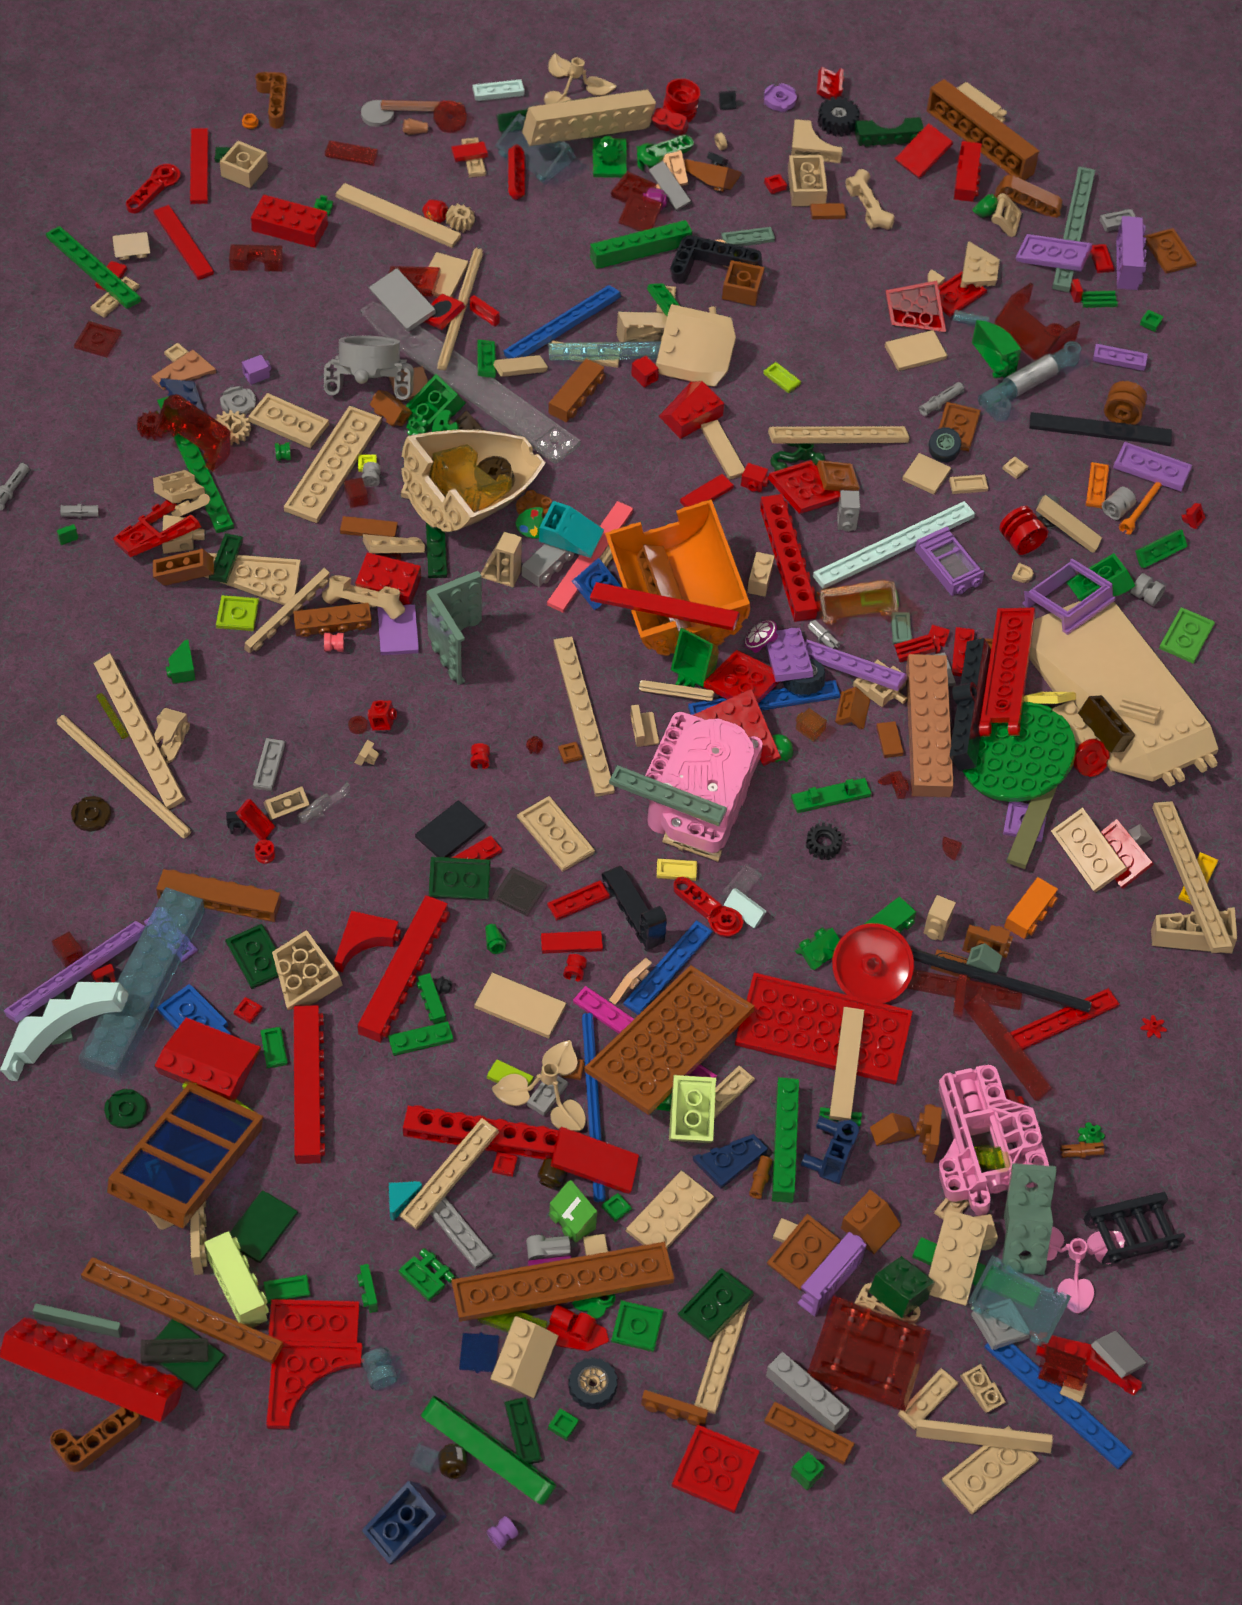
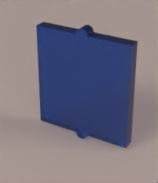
(478, 1352)

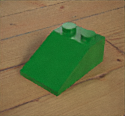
(433, 399)
(1108, 568)

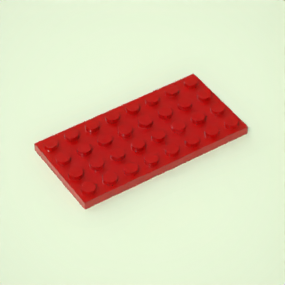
(807, 1022)

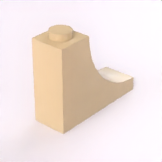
(808, 143)

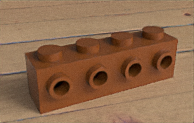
(332, 619)

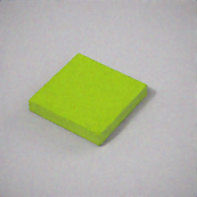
(237, 613)

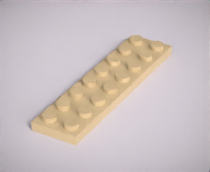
(332, 464)

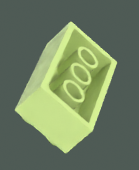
(236, 1281)

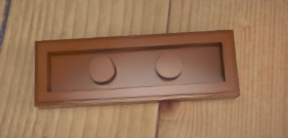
(361, 526)

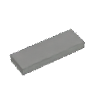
(669, 184)
(269, 764)

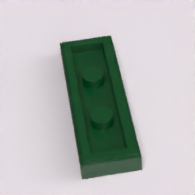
(226, 557)
(522, 1430)

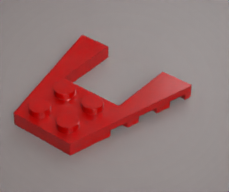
(144, 537)

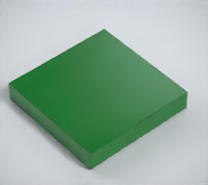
(637, 1326)

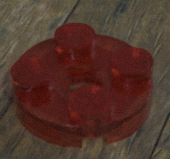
(453, 108)

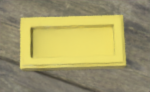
(676, 868)

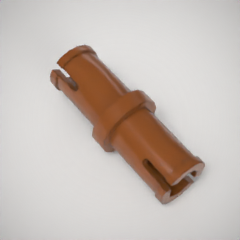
(1082, 1149)
(760, 1177)

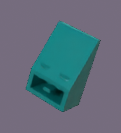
(569, 530)

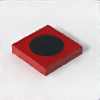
(446, 310)

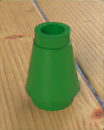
(494, 939)

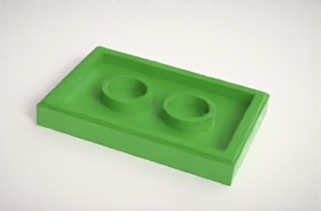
(1187, 635)

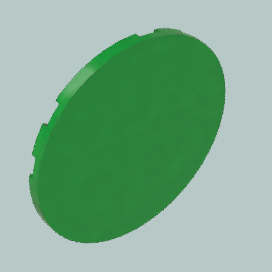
(1027, 763)

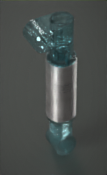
(996, 400)

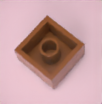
(743, 283)

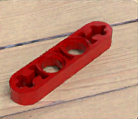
(516, 172)

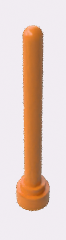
(1129, 523)

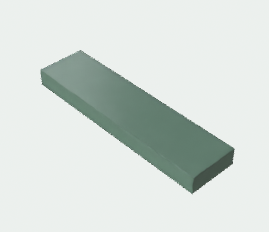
(77, 1320)

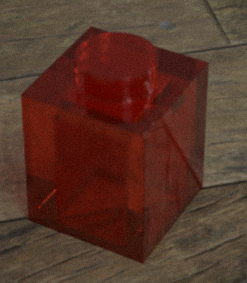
(356, 492)
(67, 949)

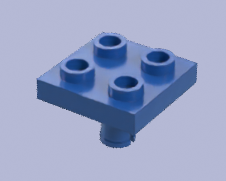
(589, 576)

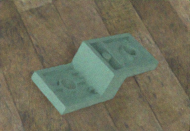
(1028, 1218)

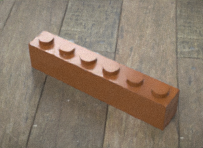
(660, 578)
(223, 895)

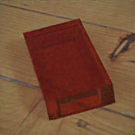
(959, 996)

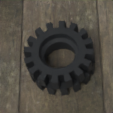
(824, 831)

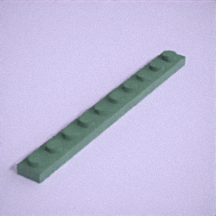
(1075, 222)

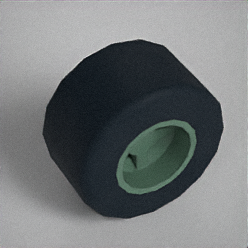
(940, 440)

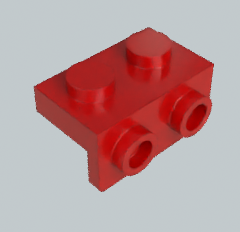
(829, 83)

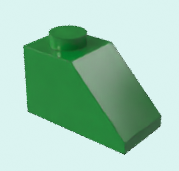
(181, 664)

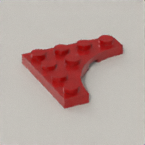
(747, 714)
(299, 1368)

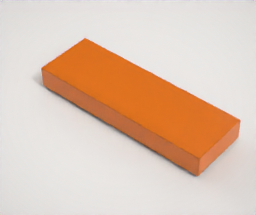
(1097, 485)

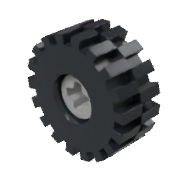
(838, 116)

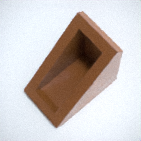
(892, 1129)

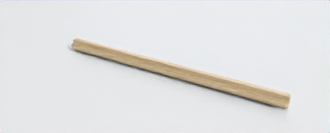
(464, 297)
(123, 776)

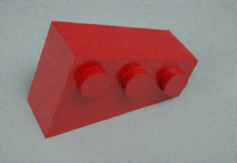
(967, 172)

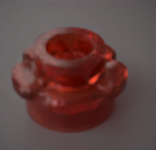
(534, 742)

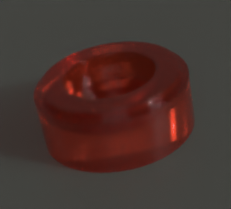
(357, 725)

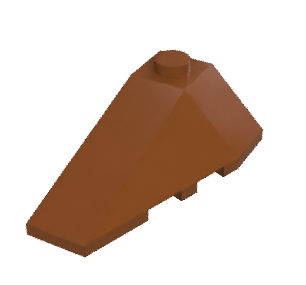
(713, 175)

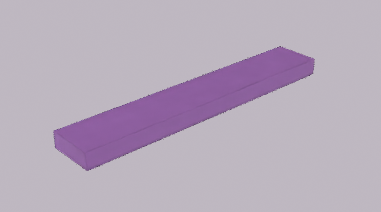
(855, 666)

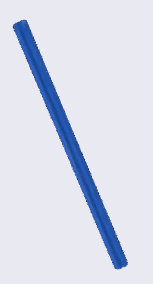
(592, 1094)

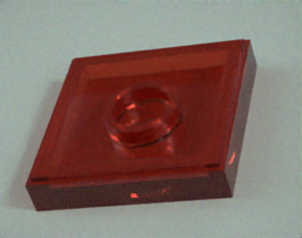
(640, 212)
(97, 339)

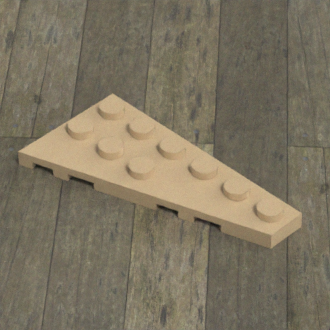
(265, 577)

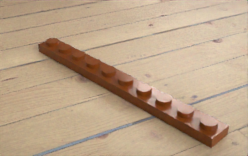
(182, 1310)

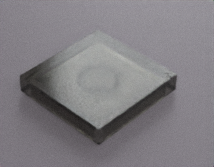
(519, 891)

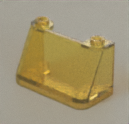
(458, 470)

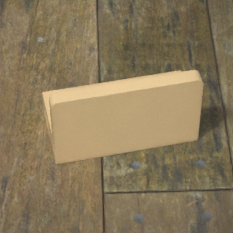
(643, 727)

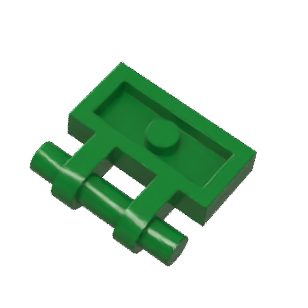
(422, 1279)

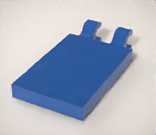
(193, 1006)

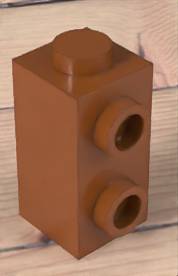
(390, 407)

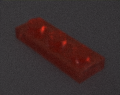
(351, 152)

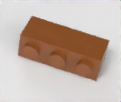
(183, 567)

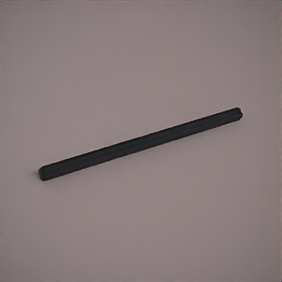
(1001, 980)

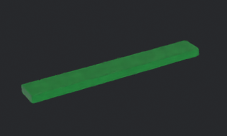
(93, 267)

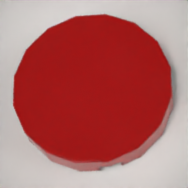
(1091, 757)

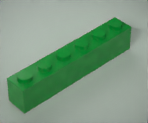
(638, 244)
(785, 1140)

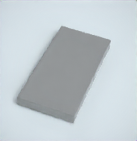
(402, 300)

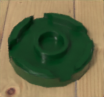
(122, 1114)

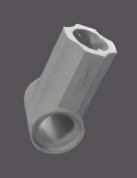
(543, 1248)

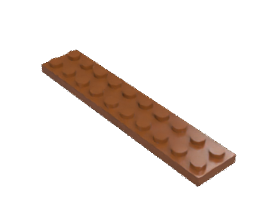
(562, 1281)

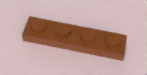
(809, 1433)

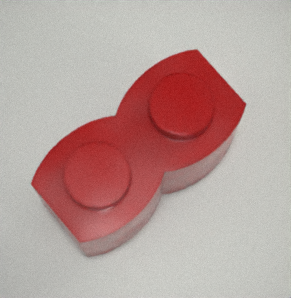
(670, 121)

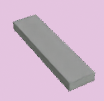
(461, 1233)

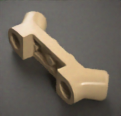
(874, 215)
(387, 598)

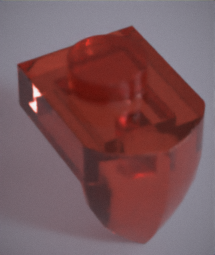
(899, 784)

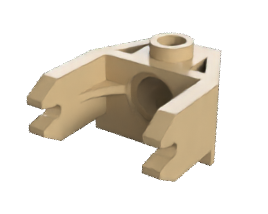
(172, 729)

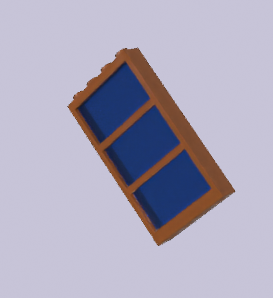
(185, 1155)

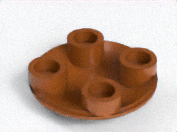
(533, 500)

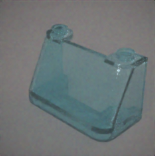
(542, 159)
(1018, 1301)

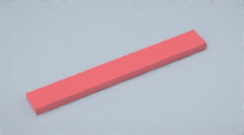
(566, 589)

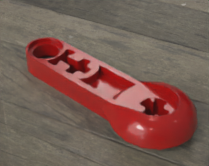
(153, 186)
(710, 909)

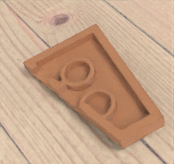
(185, 368)

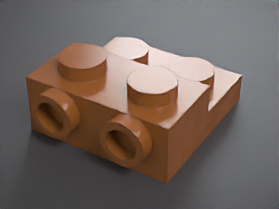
(996, 938)
(929, 1130)

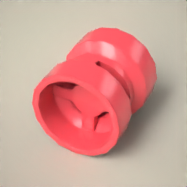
(334, 642)

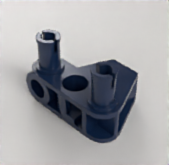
(841, 1146)

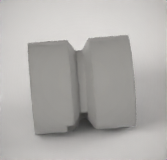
(1119, 503)
(1148, 590)

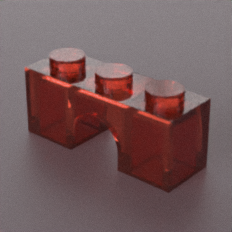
(243, 255)

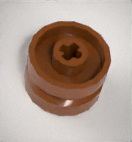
(1125, 402)

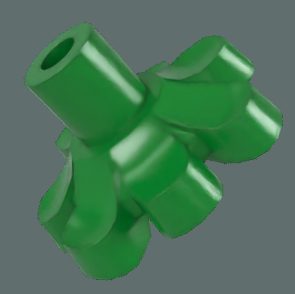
(416, 426)
(1090, 1134)

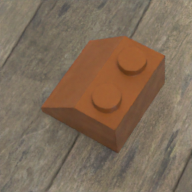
(871, 1221)

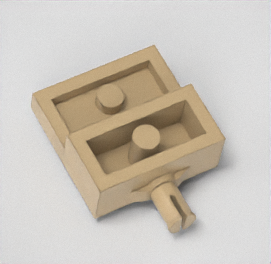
(177, 486)
(879, 693)

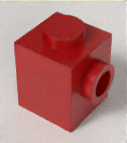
(644, 371)
(754, 477)

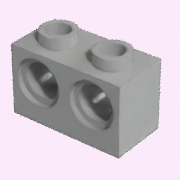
(848, 510)

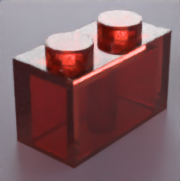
(1062, 1368)

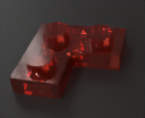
(629, 183)

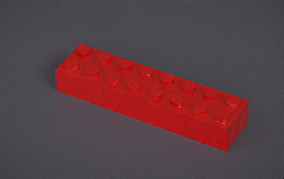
(91, 1369)

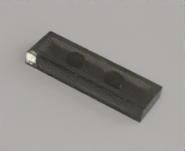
(174, 1350)

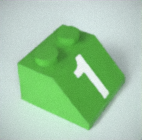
(573, 1212)

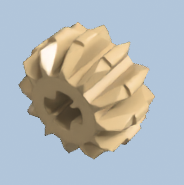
(460, 217)

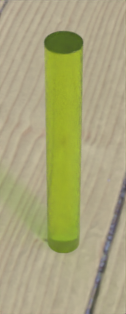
(112, 716)

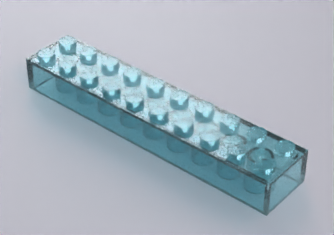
(146, 981)

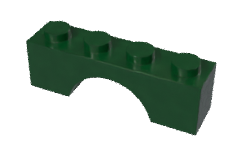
(869, 133)

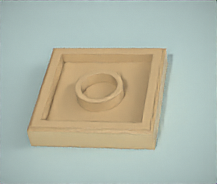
(926, 473)

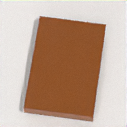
(1169, 251)
(962, 420)
(803, 1251)

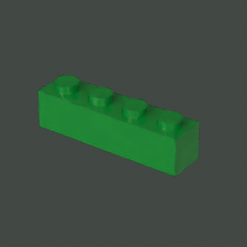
(431, 997)

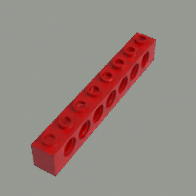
(788, 558)
(459, 1121)

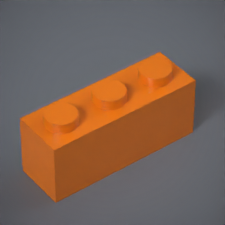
(1031, 908)

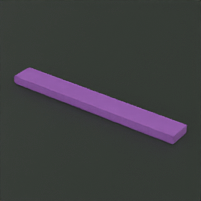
(74, 972)

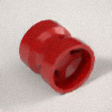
(480, 755)
(576, 964)

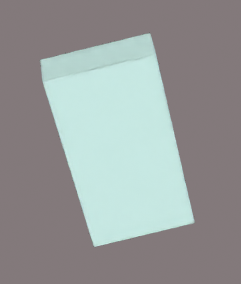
(750, 911)

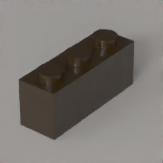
(1106, 724)

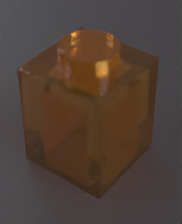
(810, 724)

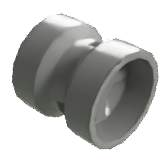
(371, 474)

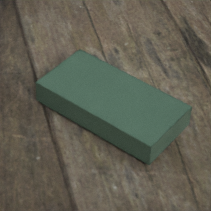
(900, 627)

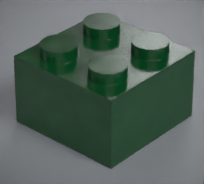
(901, 1287)

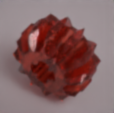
(147, 423)

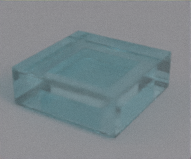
(424, 1458)

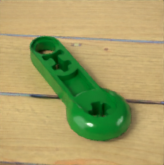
(654, 154)

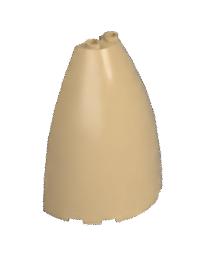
(452, 511)

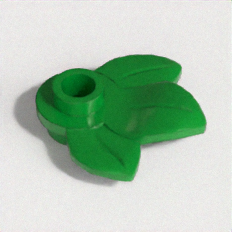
(594, 1306)

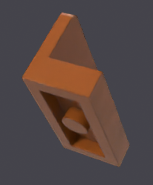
(852, 707)

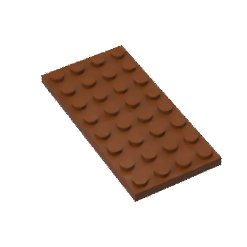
(669, 1039)

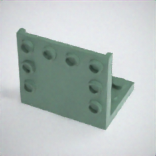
(448, 612)

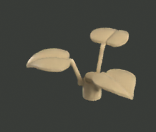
(560, 67)
(557, 1060)

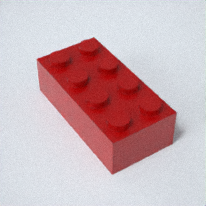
(289, 221)

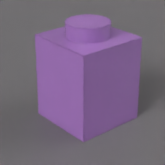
(256, 369)

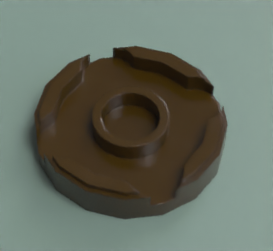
(85, 814)

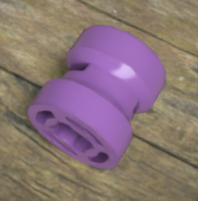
(502, 1532)

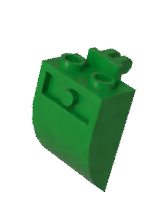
(996, 348)
(693, 659)

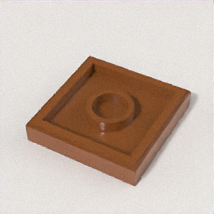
(837, 476)

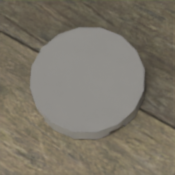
(374, 116)
(244, 404)

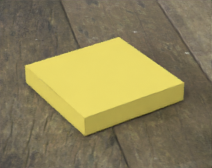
(1050, 697)

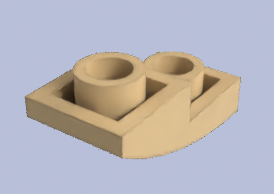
(982, 1389)

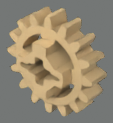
(237, 424)

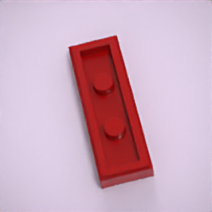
(708, 491)
(578, 900)
(571, 942)

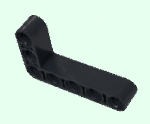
(709, 251)
(648, 924)

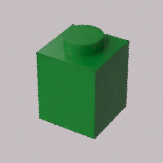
(807, 1471)

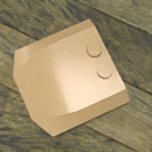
(696, 345)

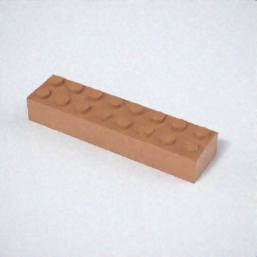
(929, 726)

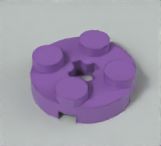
(780, 104)

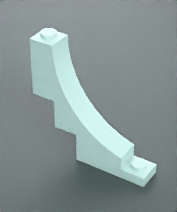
(37, 1033)

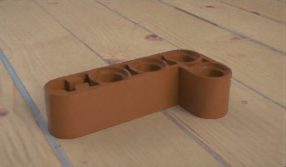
(276, 85)
(1030, 196)
(97, 1434)

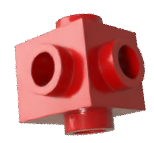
(382, 715)

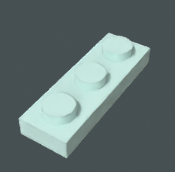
(498, 90)

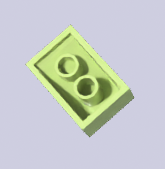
(692, 1109)

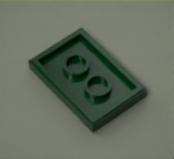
(459, 878)
(254, 955)
(262, 1225)
(715, 1304)
(191, 1372)

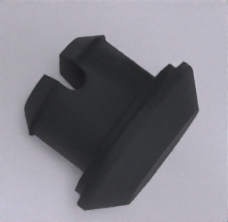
(443, 985)

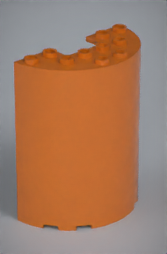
(700, 568)

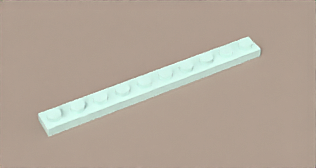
(891, 545)

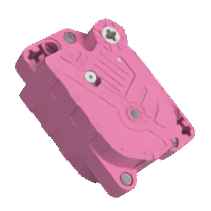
(692, 765)

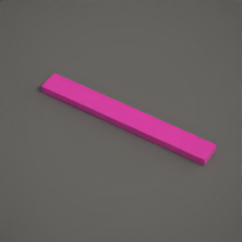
(616, 1018)

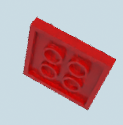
(803, 487)
(739, 675)
(715, 1468)

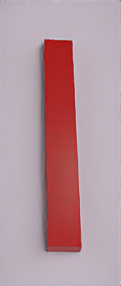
(664, 606)

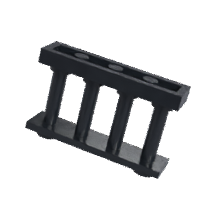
(1135, 1208)

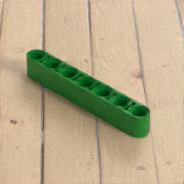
(488, 1450)

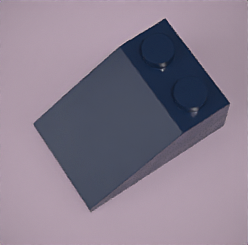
(404, 1521)

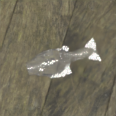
(322, 804)

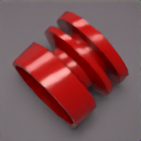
(682, 98)
(1023, 530)

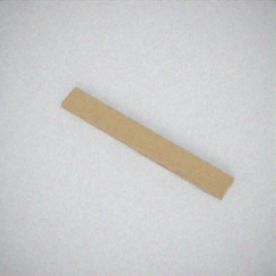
(398, 215)
(878, 434)

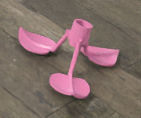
(1080, 1290)

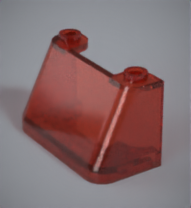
(197, 427)

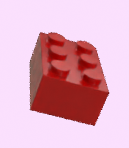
(384, 571)

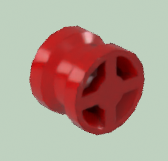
(267, 847)

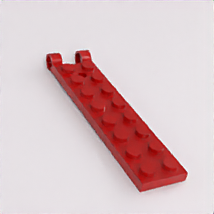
(1007, 669)

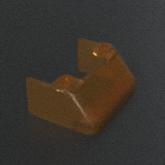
(857, 600)

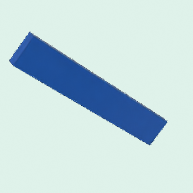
(668, 967)

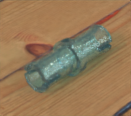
(969, 318)

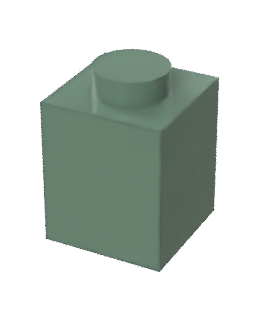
(984, 958)

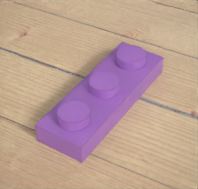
(1120, 357)

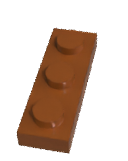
(674, 1408)

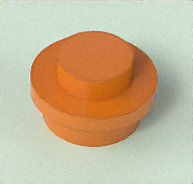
(249, 121)

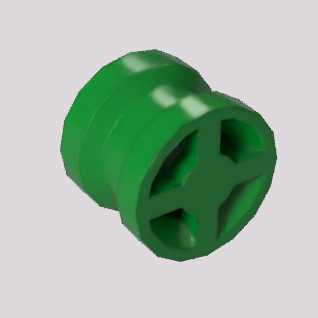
(282, 451)

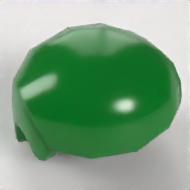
(986, 206)
(784, 747)

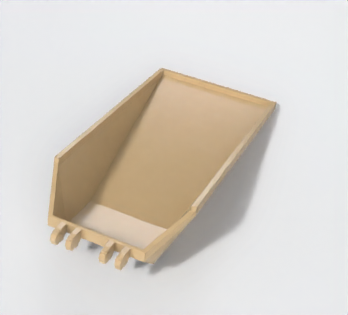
(1115, 661)

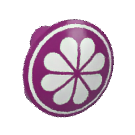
(761, 635)

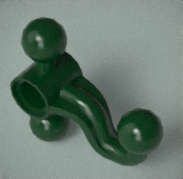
(803, 452)

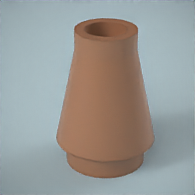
(414, 127)

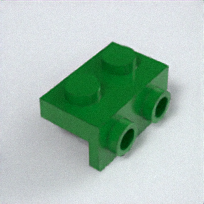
(819, 948)

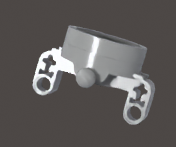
(369, 358)

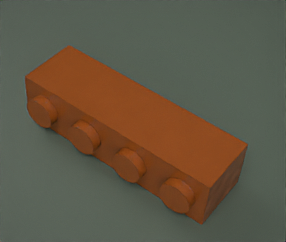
(576, 390)

